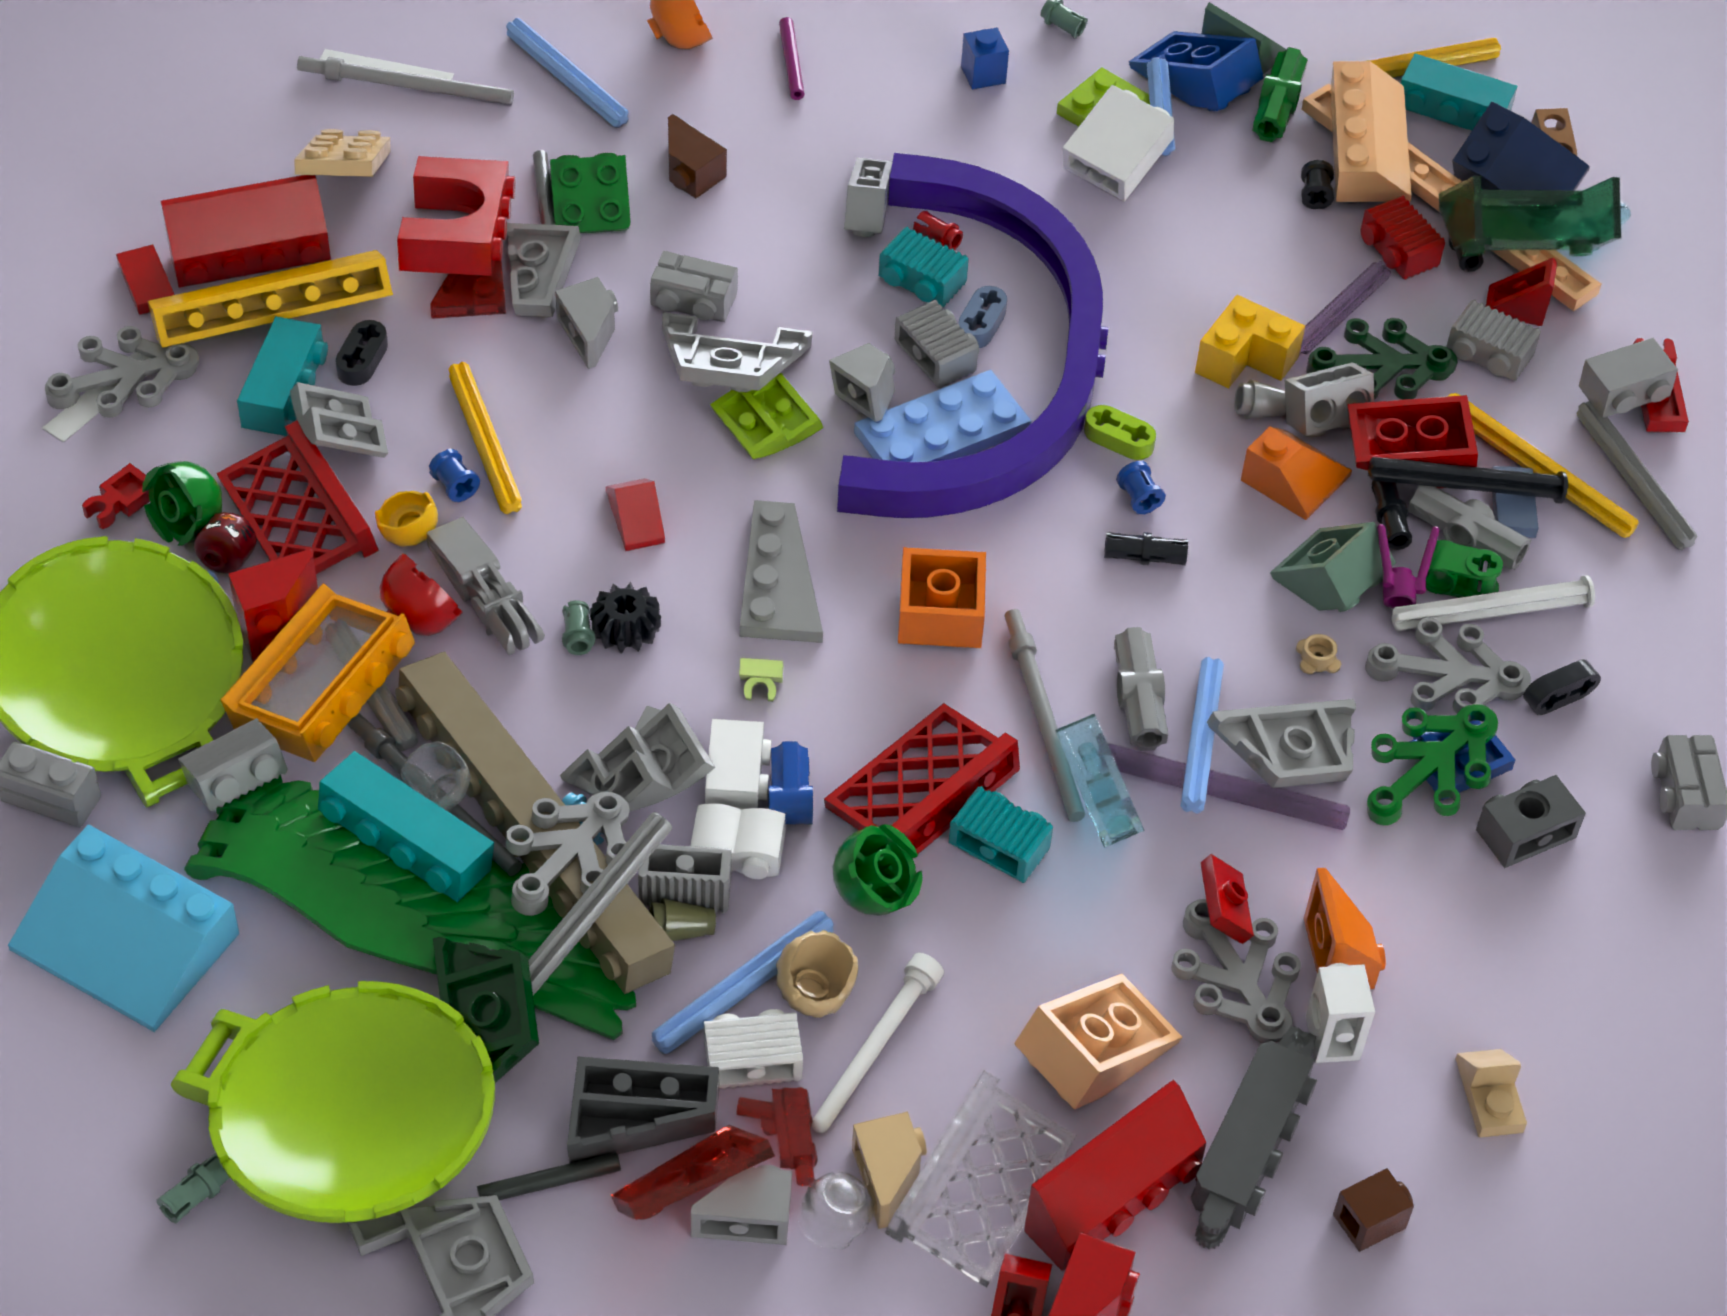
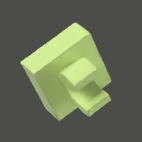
(761, 672)

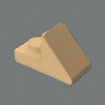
(1492, 1091)

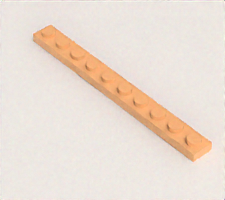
(1428, 179)

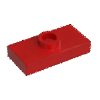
(1226, 899)

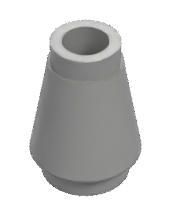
(1259, 400)

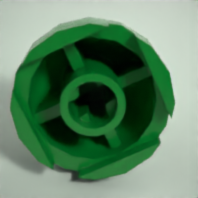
(181, 500)
(877, 870)

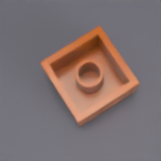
(942, 597)

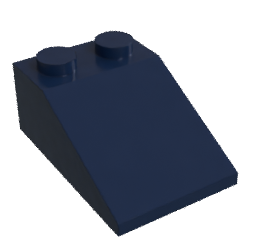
(1516, 155)

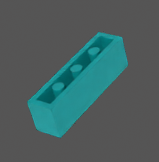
(405, 826)

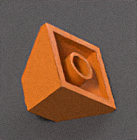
(1292, 471)
(1339, 929)

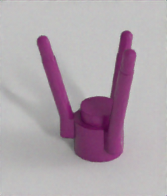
(1398, 582)

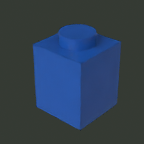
(984, 58)

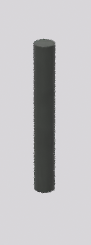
(551, 1177)

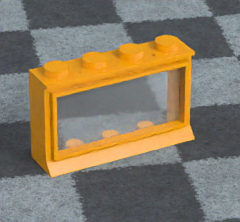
(319, 672)

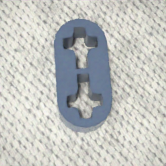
(989, 319)

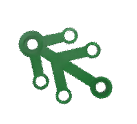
(1434, 757)

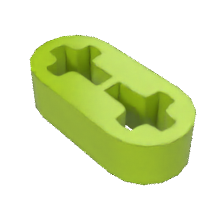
(1120, 432)

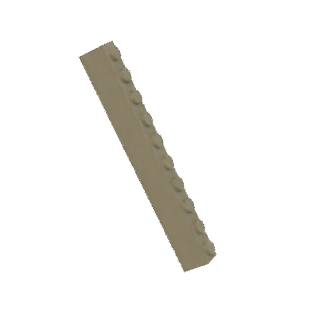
(506, 786)

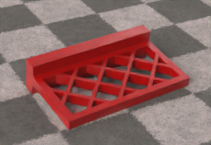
(321, 482)
(931, 816)

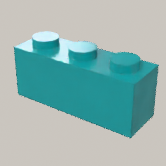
(1452, 92)
(286, 357)

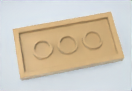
(343, 155)

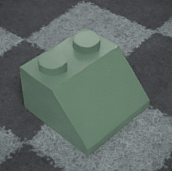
(1334, 566)

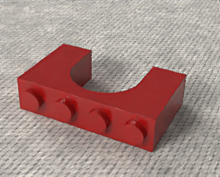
(465, 243)

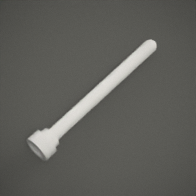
(920, 976)

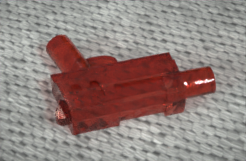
(791, 1121)

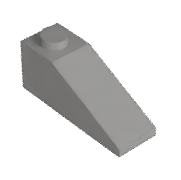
(867, 197)

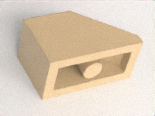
(888, 1160)

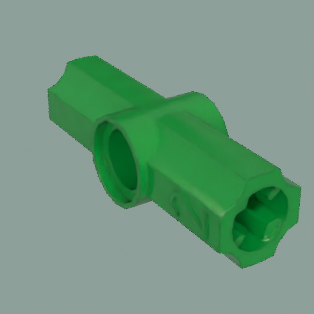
(1280, 94)

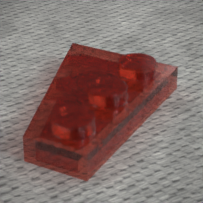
(691, 1171)

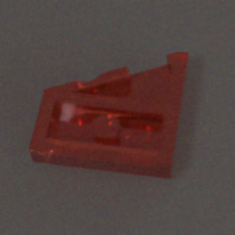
(470, 295)

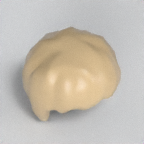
(816, 973)

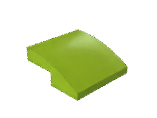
(767, 418)

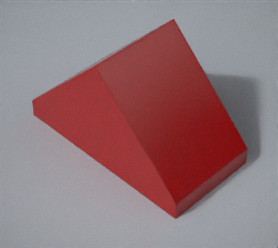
(1525, 293)
(636, 513)

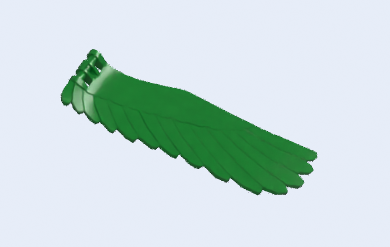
(386, 909)

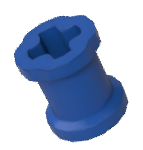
(457, 479)
(1140, 487)

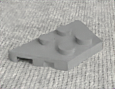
(1291, 741)

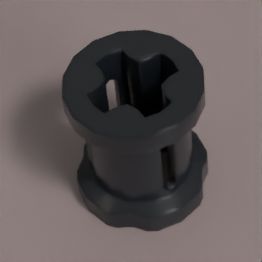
(1317, 189)

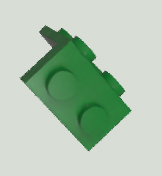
(591, 192)

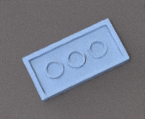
(945, 423)

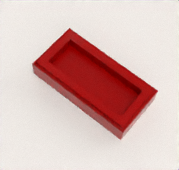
(144, 276)

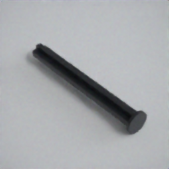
(1469, 478)

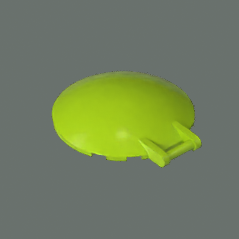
(116, 657)
(344, 1100)

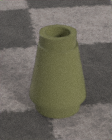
(683, 919)

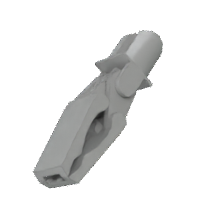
(476, 578)

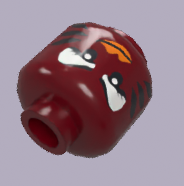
(225, 542)

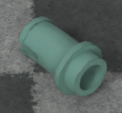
(1063, 17)
(577, 636)

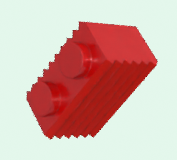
(1402, 237)

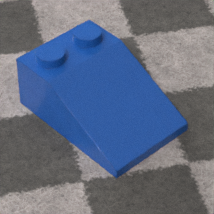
(1205, 67)

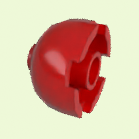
(418, 597)

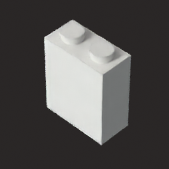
(1118, 142)

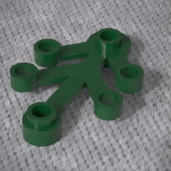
(1431, 362)

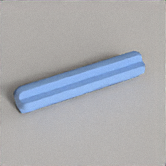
(1160, 90)

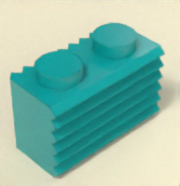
(923, 267)
(1001, 833)

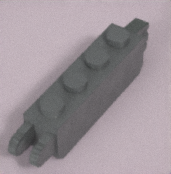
(1251, 1134)

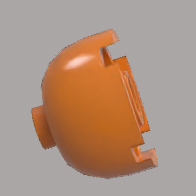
(678, 23)

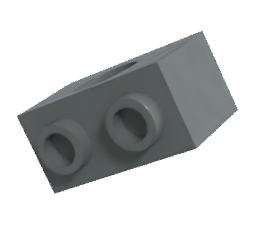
(1530, 820)

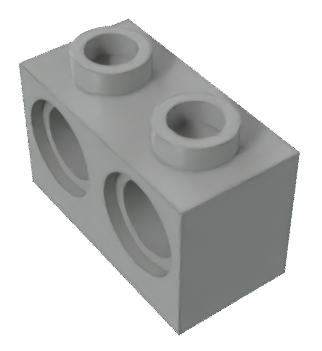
(1329, 393)

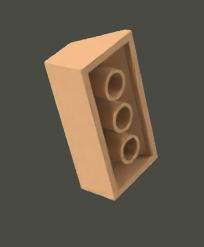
(1368, 134)

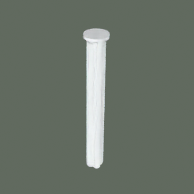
(1497, 604)

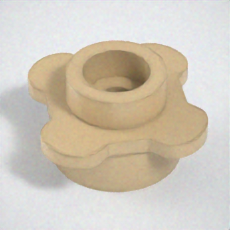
(1320, 646)

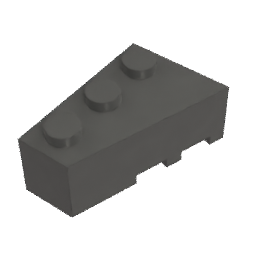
(638, 1105)

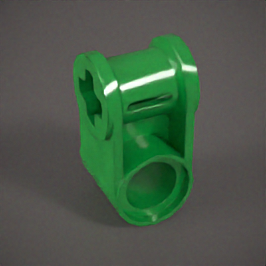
(1458, 569)

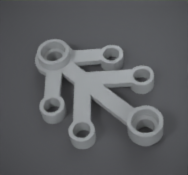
(170, 363)
(1500, 678)
(601, 814)
(1238, 976)

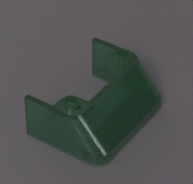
(1531, 218)

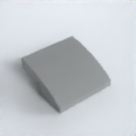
(338, 420)

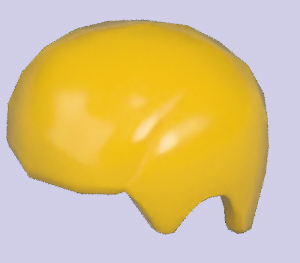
(407, 518)

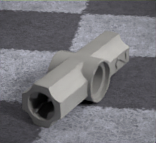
(1469, 524)
(1140, 689)

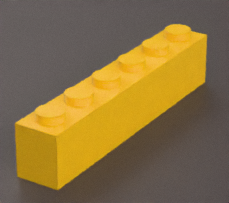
(263, 297)

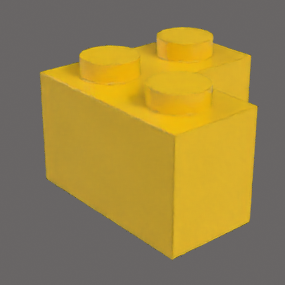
(1248, 337)

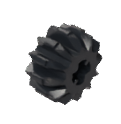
(625, 617)

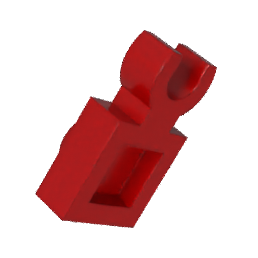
(118, 493)

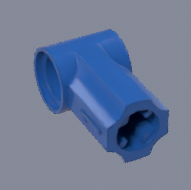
(790, 783)

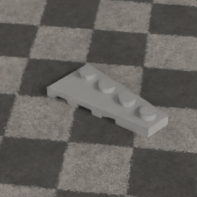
(778, 581)

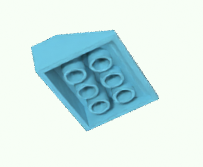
(124, 928)

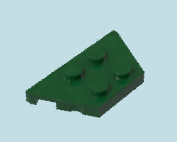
(493, 997)

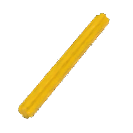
(1530, 457)

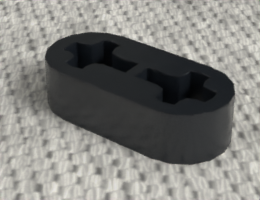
(369, 355)
(1562, 687)

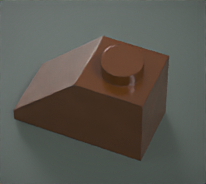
(694, 158)

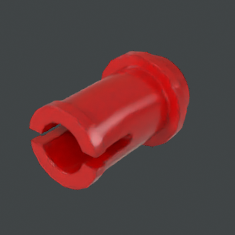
(939, 230)

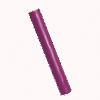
(791, 58)

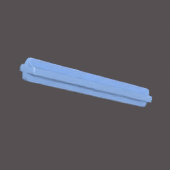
(567, 72)
(1201, 736)
(732, 988)

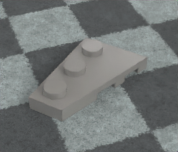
(539, 265)

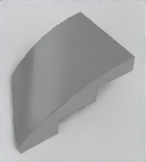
(644, 763)

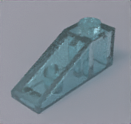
(1099, 780)

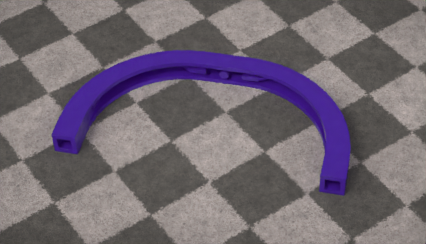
(994, 474)

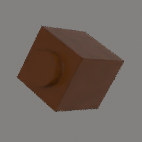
(1373, 1209)

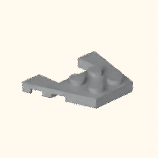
(729, 361)
(463, 1250)

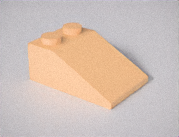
(1095, 1039)

